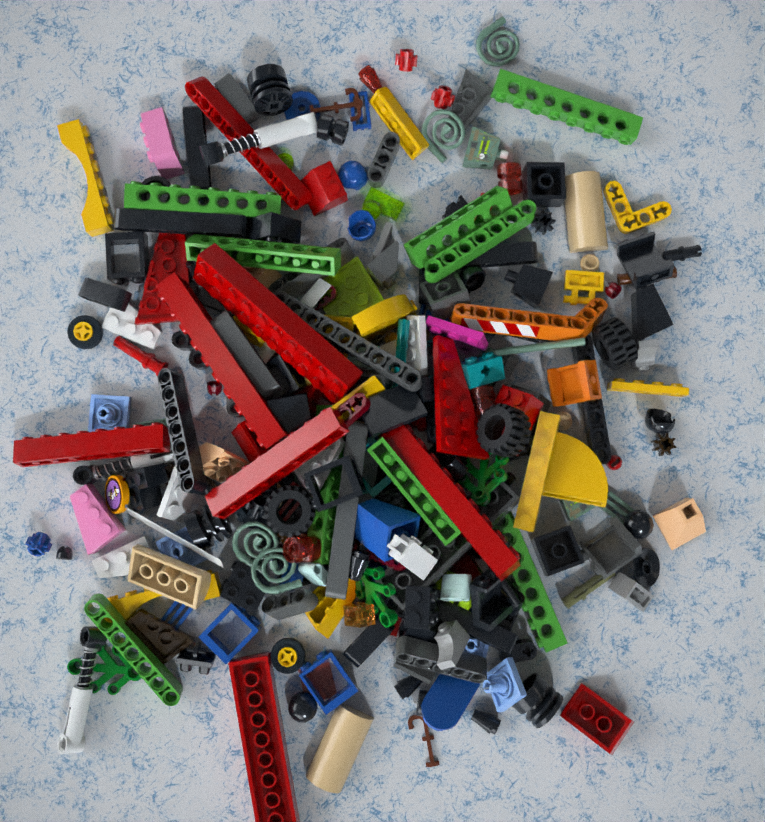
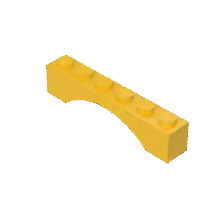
(95, 212)
(536, 471)
(133, 601)

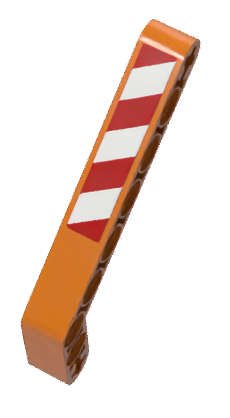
(530, 323)

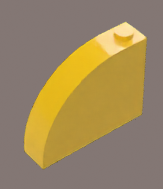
(382, 316)
(575, 473)

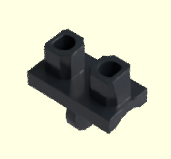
(196, 657)

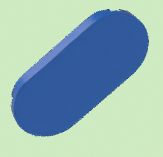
(447, 701)

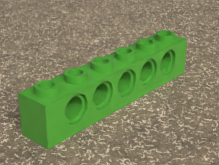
(464, 217)
(414, 491)

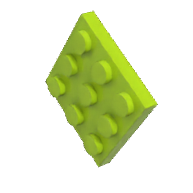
(354, 289)

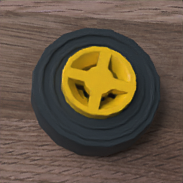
(78, 329)
(282, 660)

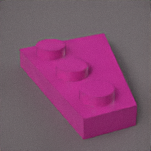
(457, 332)

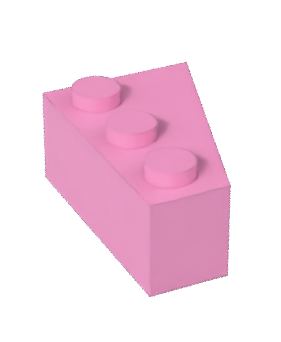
(161, 143)
(94, 518)

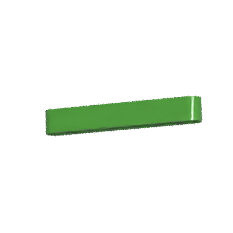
(475, 248)
(135, 659)

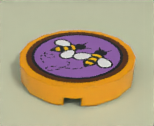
(116, 494)

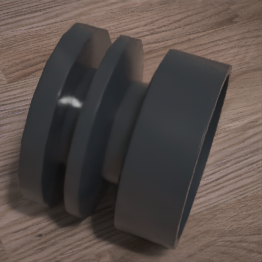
(269, 90)
(204, 527)
(540, 701)

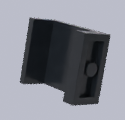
(643, 260)

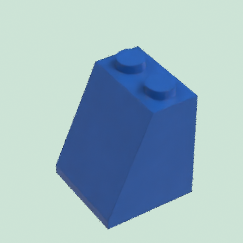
(378, 524)

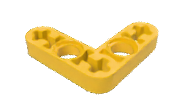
(628, 214)

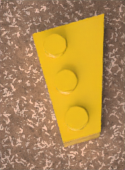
(329, 610)

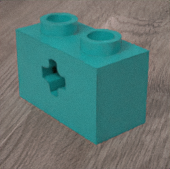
(483, 369)

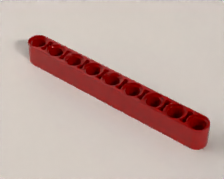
(234, 126)

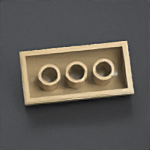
(585, 212)
(168, 576)
(339, 748)

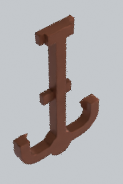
(357, 104)
(426, 738)

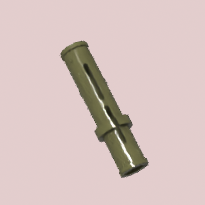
(583, 590)

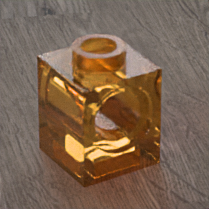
(359, 614)

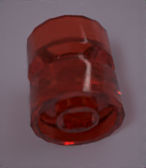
(509, 177)
(482, 399)
(301, 549)

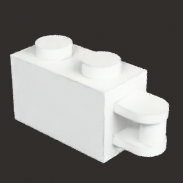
(412, 555)

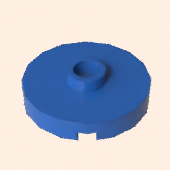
(302, 99)

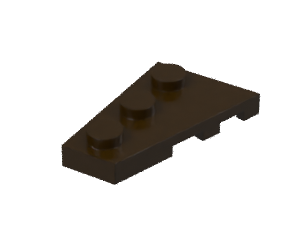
(158, 636)

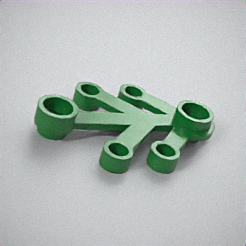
(482, 494)
(370, 591)
(110, 669)

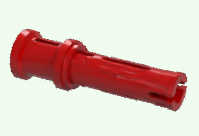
(148, 360)

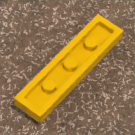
(655, 388)

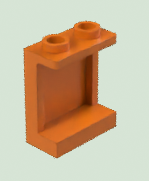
(574, 383)

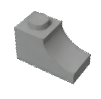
(646, 354)
(631, 591)
(451, 643)

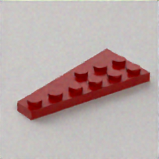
(167, 258)
(453, 404)

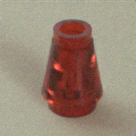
(370, 78)

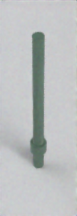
(536, 347)

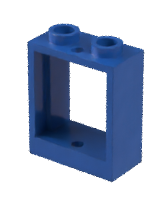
(217, 646)
(341, 696)

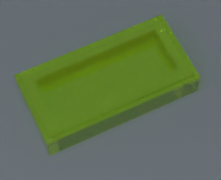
(390, 206)

